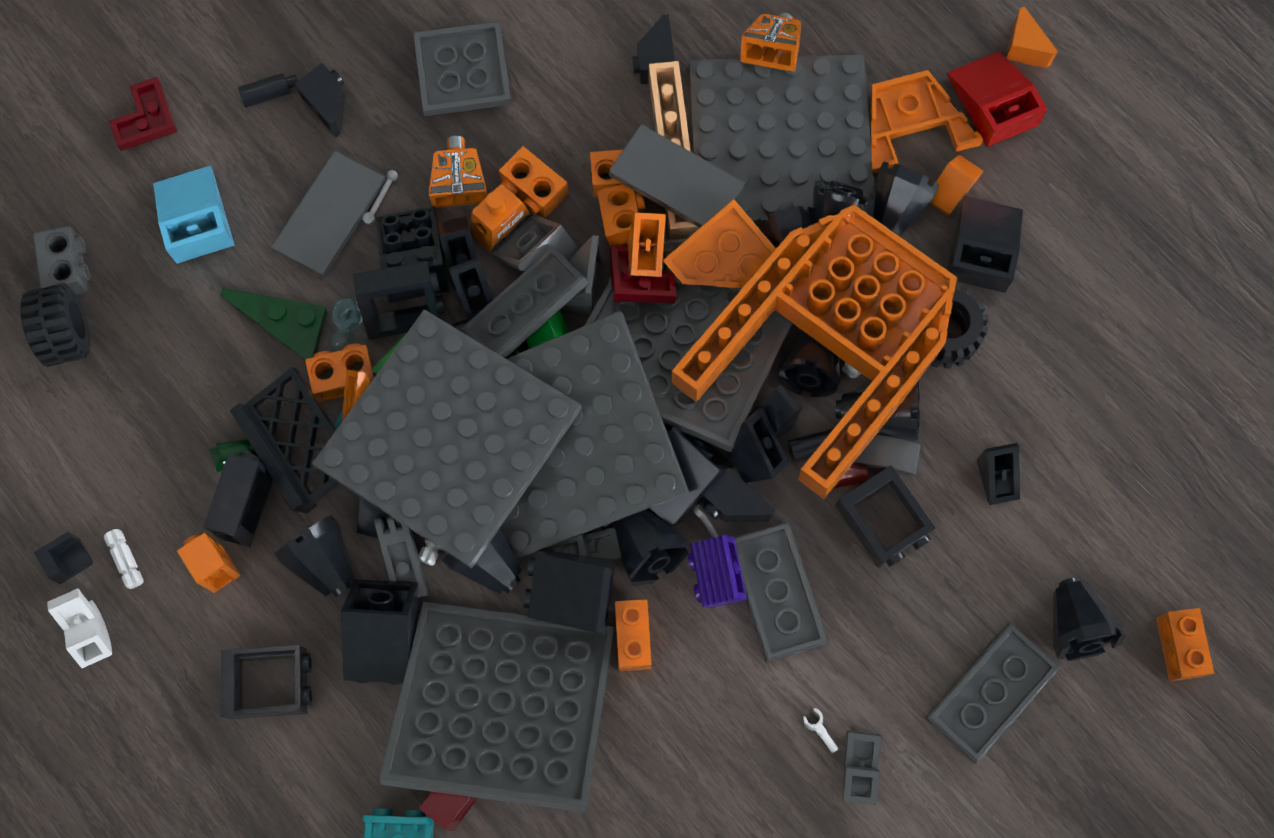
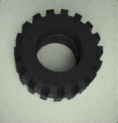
(55, 324)
(973, 327)

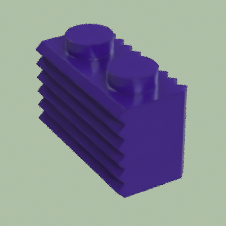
(717, 571)

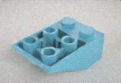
(192, 215)

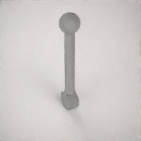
(368, 217)
(700, 512)

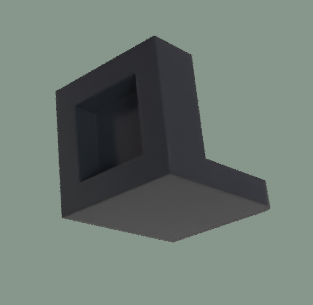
(63, 558)

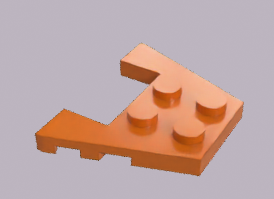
(909, 107)

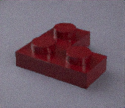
(150, 120)
(638, 288)

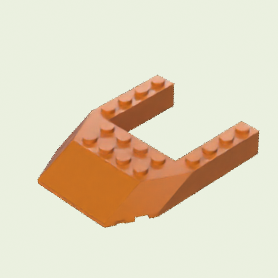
(860, 298)

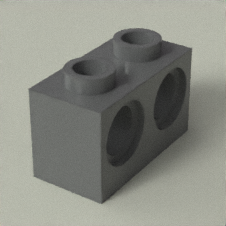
(54, 265)

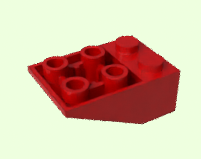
(997, 98)

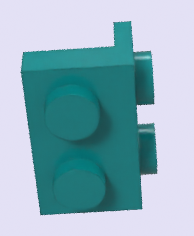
(384, 825)

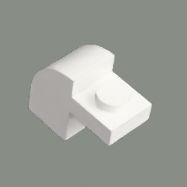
(83, 627)

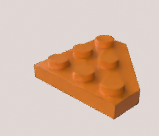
(721, 251)

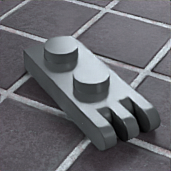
(400, 554)

